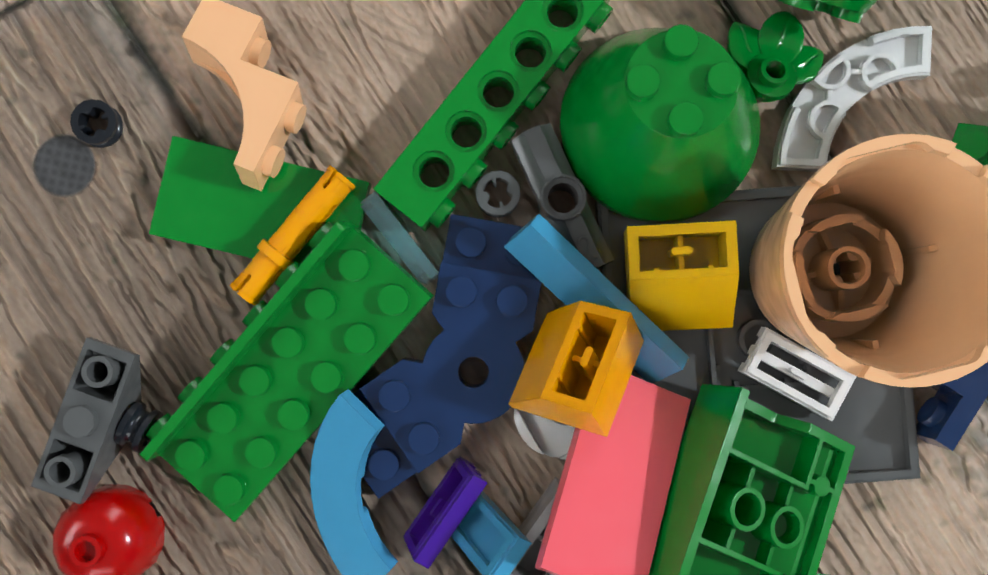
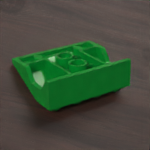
(749, 491)

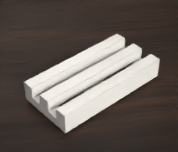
(758, 353)

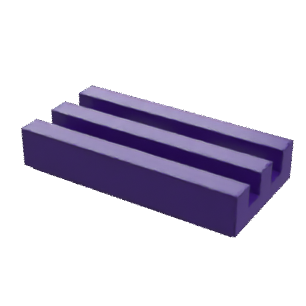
(444, 511)

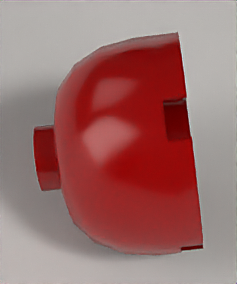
(109, 533)

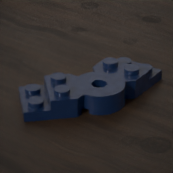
(484, 307)

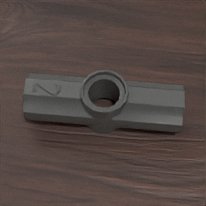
(550, 171)

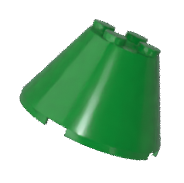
(660, 124)

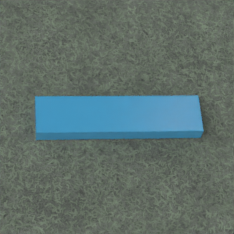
(574, 279)

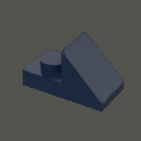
(952, 409)

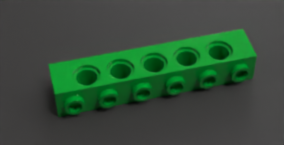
(466, 106)

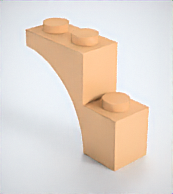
(236, 50)

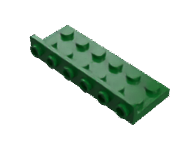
(287, 367)

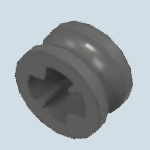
(512, 191)

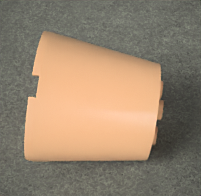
(911, 255)

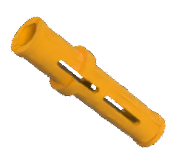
(292, 236)

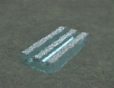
(400, 239)

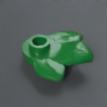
(775, 50)

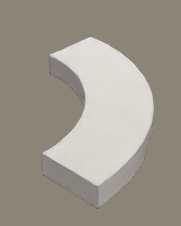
(842, 81)

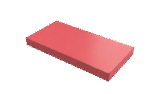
(616, 488)

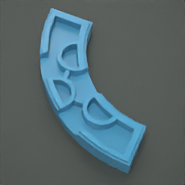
(336, 488)

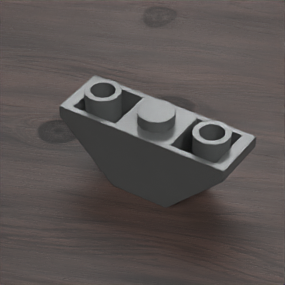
(84, 431)

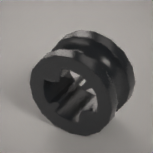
(92, 109)
(135, 426)

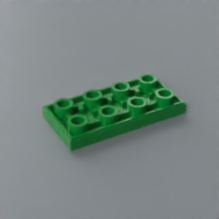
(211, 208)

